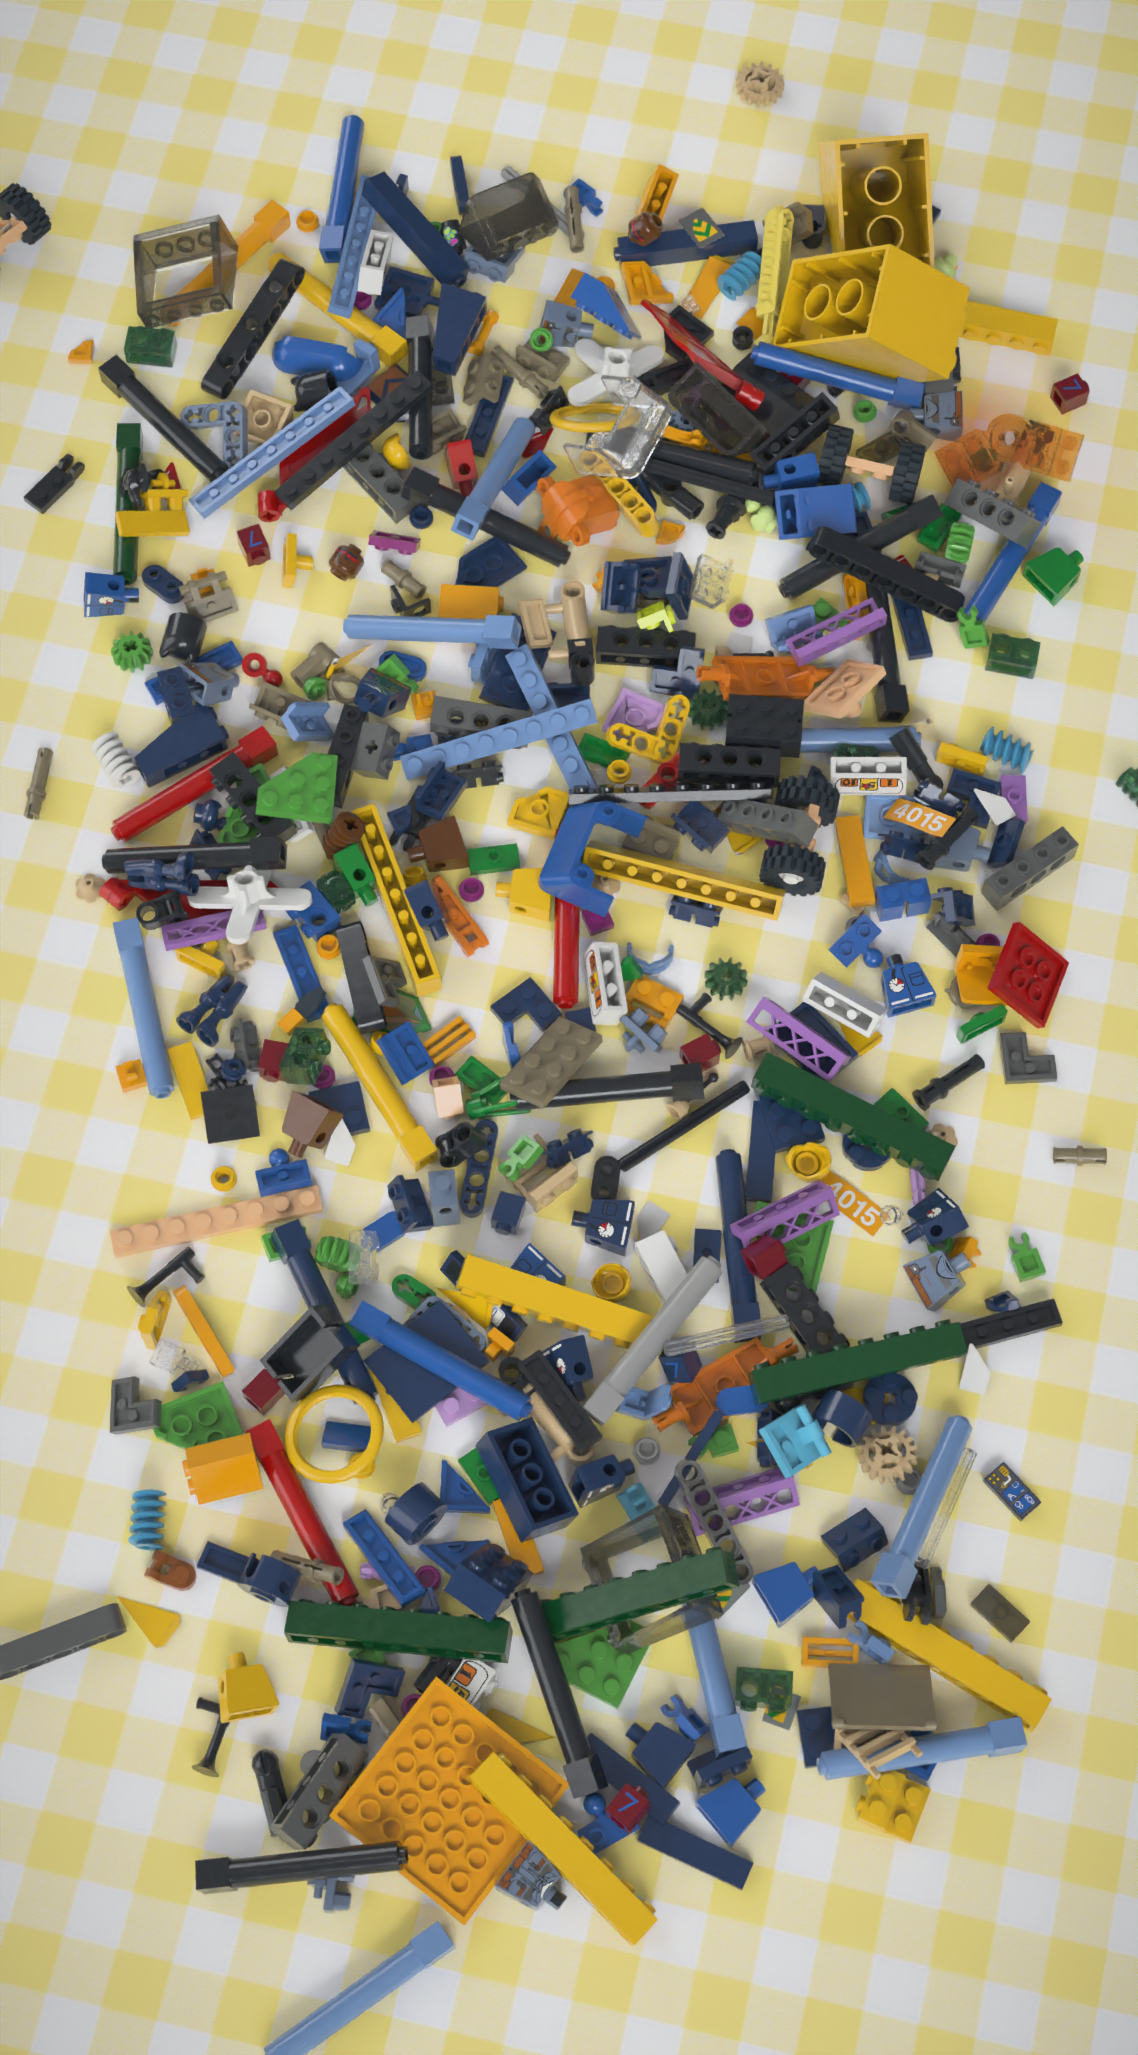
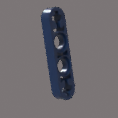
(481, 1168)

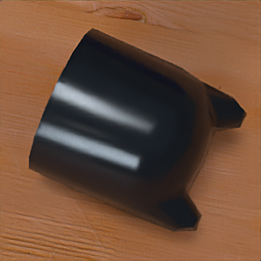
(312, 388)
(183, 637)

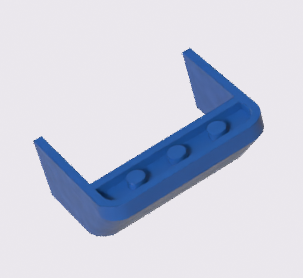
(563, 873)

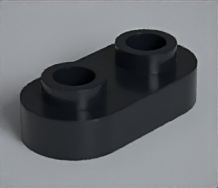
(605, 1179)

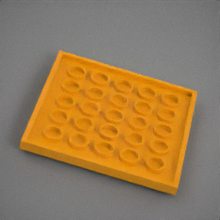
(422, 1797)

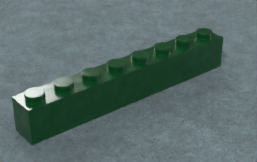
(852, 1117)
(856, 1363)
(641, 1593)
(398, 1631)

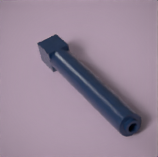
(733, 1208)
(295, 1252)

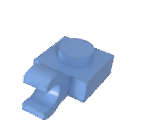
(874, 1647)

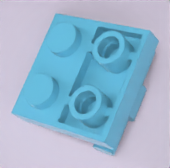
(795, 1440)

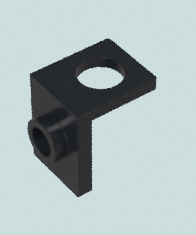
(400, 607)

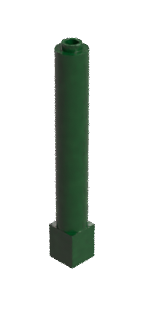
(129, 454)

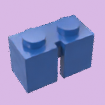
(526, 478)
(891, 899)

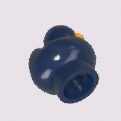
(207, 815)

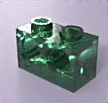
(150, 349)
(1011, 661)
(305, 1056)
(763, 1681)

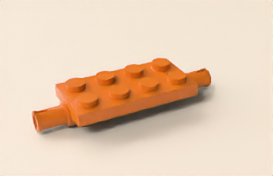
(763, 676)
(695, 1401)

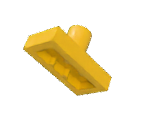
(293, 561)
(202, 959)

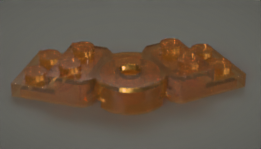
(1036, 446)

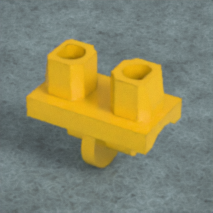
(174, 496)

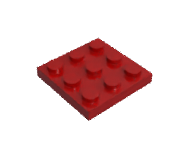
(1028, 975)

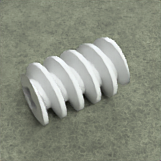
(115, 760)

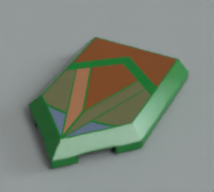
(408, 1010)

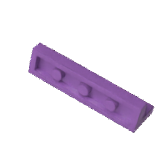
(837, 637)
(201, 930)
(804, 1031)
(788, 1209)
(745, 1491)

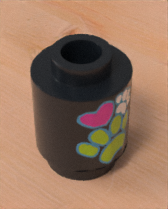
(450, 233)

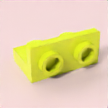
(653, 614)

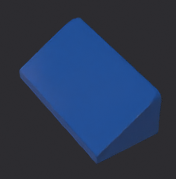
(346, 1436)

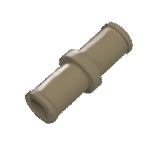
(403, 579)
(1080, 1155)

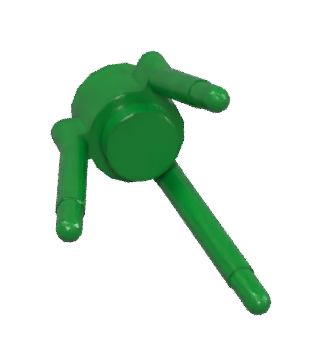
(480, 1108)

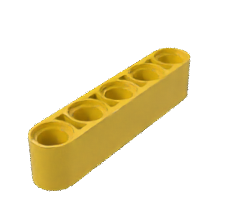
(626, 500)

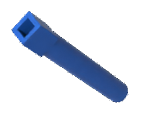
(342, 189)
(897, 392)
(1043, 504)
(440, 1361)

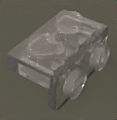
(711, 581)
(362, 1257)

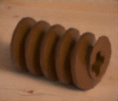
(342, 833)

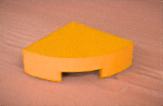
(82, 354)
(669, 533)

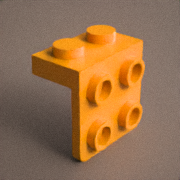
(974, 971)

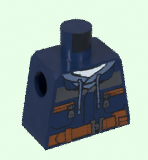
(381, 694)

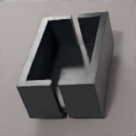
(765, 722)
(309, 1352)

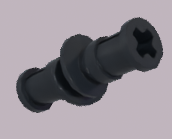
(728, 512)

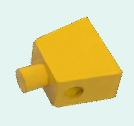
(525, 894)
(245, 1691)

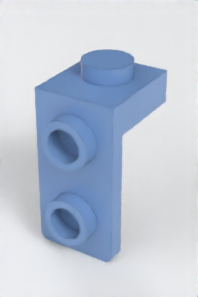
(371, 364)
(646, 1404)

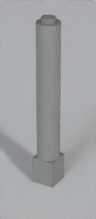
(650, 1342)

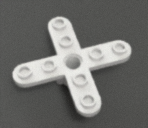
(611, 363)
(246, 896)

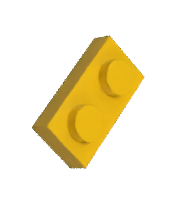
(962, 759)

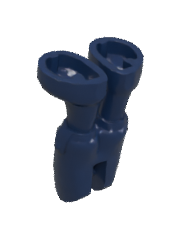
(153, 874)
(223, 1007)

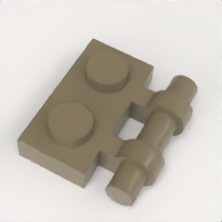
(212, 605)

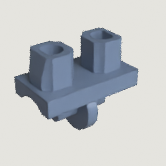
(651, 1039)
(333, 1899)

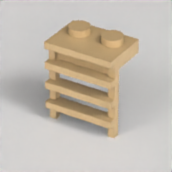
(550, 1187)
(873, 1741)

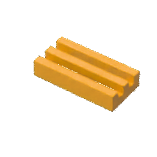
(464, 1027)
(827, 1653)

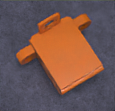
(576, 508)

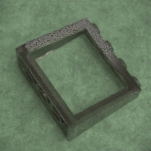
(179, 247)
(680, 1541)

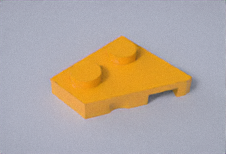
(643, 284)

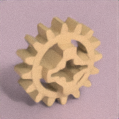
(759, 84)
(887, 1455)

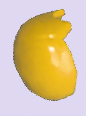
(395, 453)
(611, 1282)

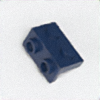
(439, 792)
(701, 826)
(855, 1539)
(710, 1771)

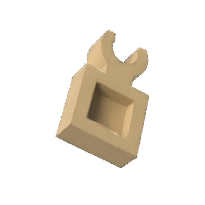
(380, 1597)

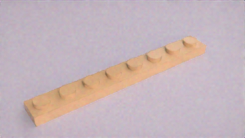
(216, 1221)

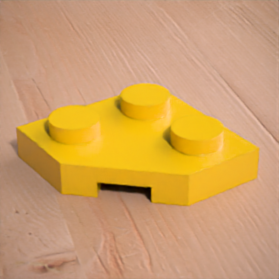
(540, 812)
(153, 1322)

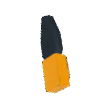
(303, 1009)

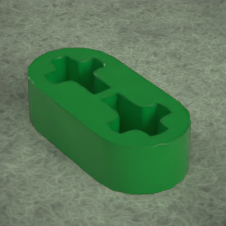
(415, 1286)

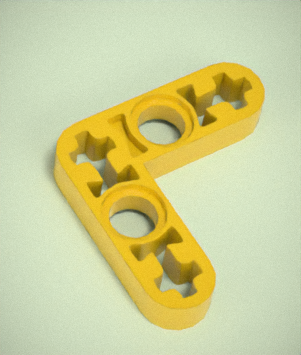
(653, 743)

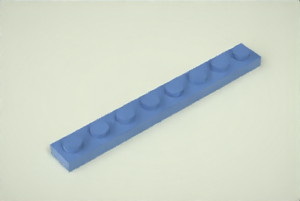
(353, 250)
(272, 452)
(542, 700)
(500, 738)

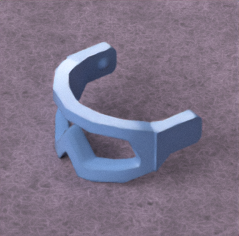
(880, 858)
(650, 968)

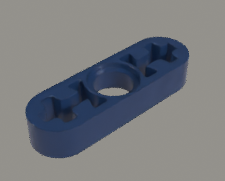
(459, 182)

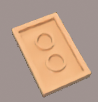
(844, 689)

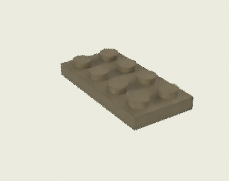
(551, 1062)

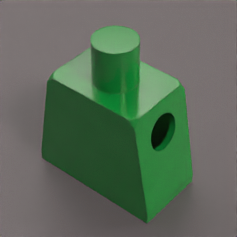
(1054, 573)
(357, 872)

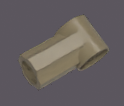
(914, 432)
(315, 665)
(386, 1715)

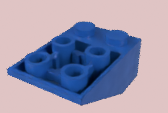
(599, 298)
(807, 508)

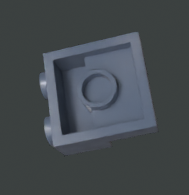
(497, 269)

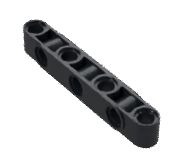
(245, 343)

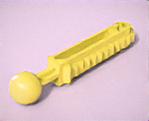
(774, 269)

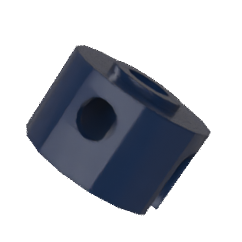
(845, 1414)
(415, 1513)
(271, 1580)

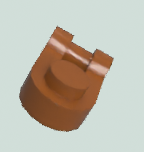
(180, 1575)

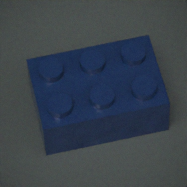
(488, 1581)

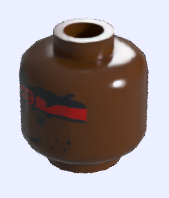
(645, 228)
(346, 562)

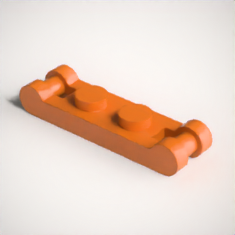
(461, 921)

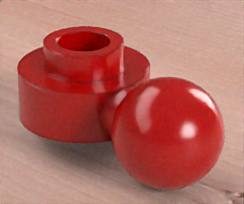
(270, 676)

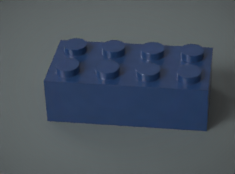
(526, 1479)

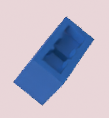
(318, 910)

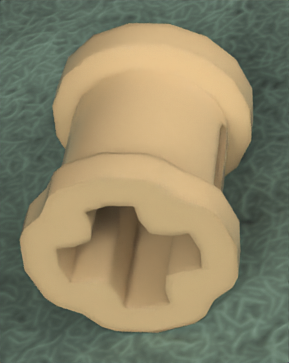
(240, 956)
(757, 1047)

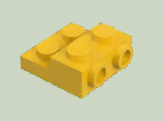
(893, 1804)

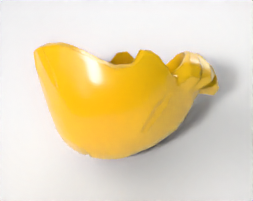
(809, 1161)

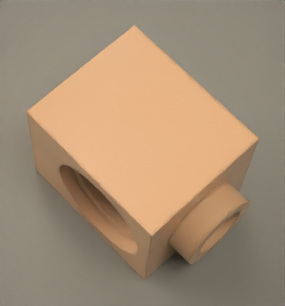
(448, 1097)

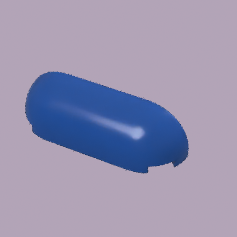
(304, 355)

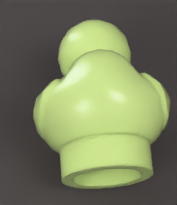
(947, 264)
(764, 518)

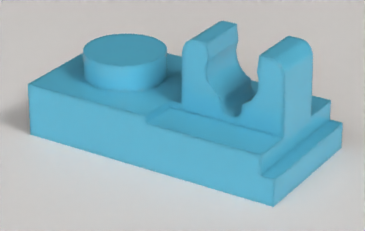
(635, 1501)

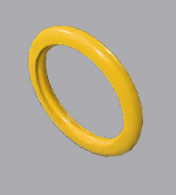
(557, 417)
(340, 1475)

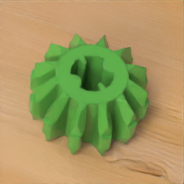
(960, 542)
(131, 651)
(333, 1254)

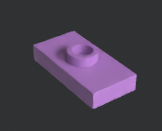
(1014, 790)

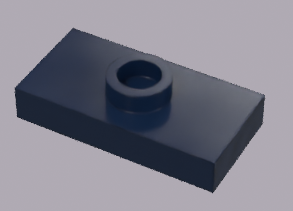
(1005, 843)
(707, 1243)

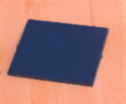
(410, 1384)

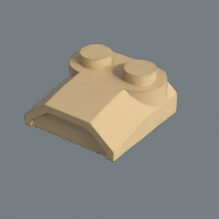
(265, 417)

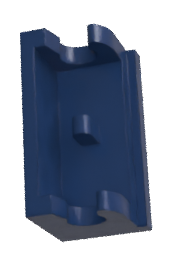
(620, 587)
(837, 1595)

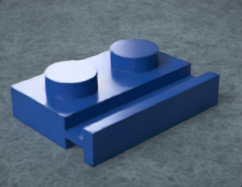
(405, 1053)

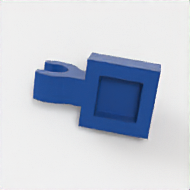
(587, 197)
(413, 744)
(687, 1719)
(340, 1724)

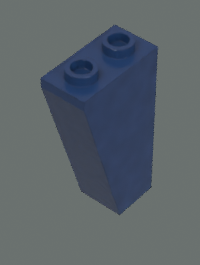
(457, 324)
(182, 746)

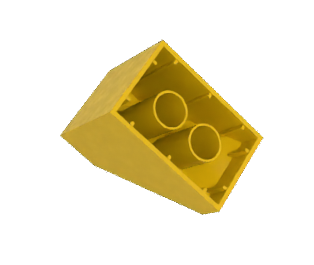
(878, 193)
(874, 312)

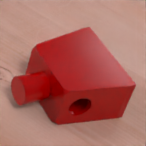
(460, 458)

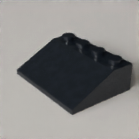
(781, 399)

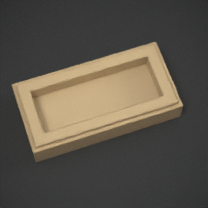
(535, 623)

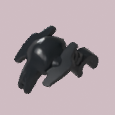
(135, 480)

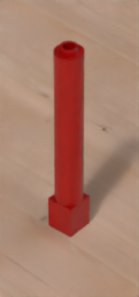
(251, 750)
(566, 953)
(300, 1508)

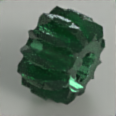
(714, 716)
(336, 891)
(729, 970)

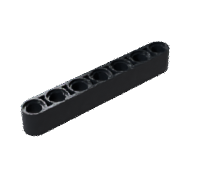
(886, 574)

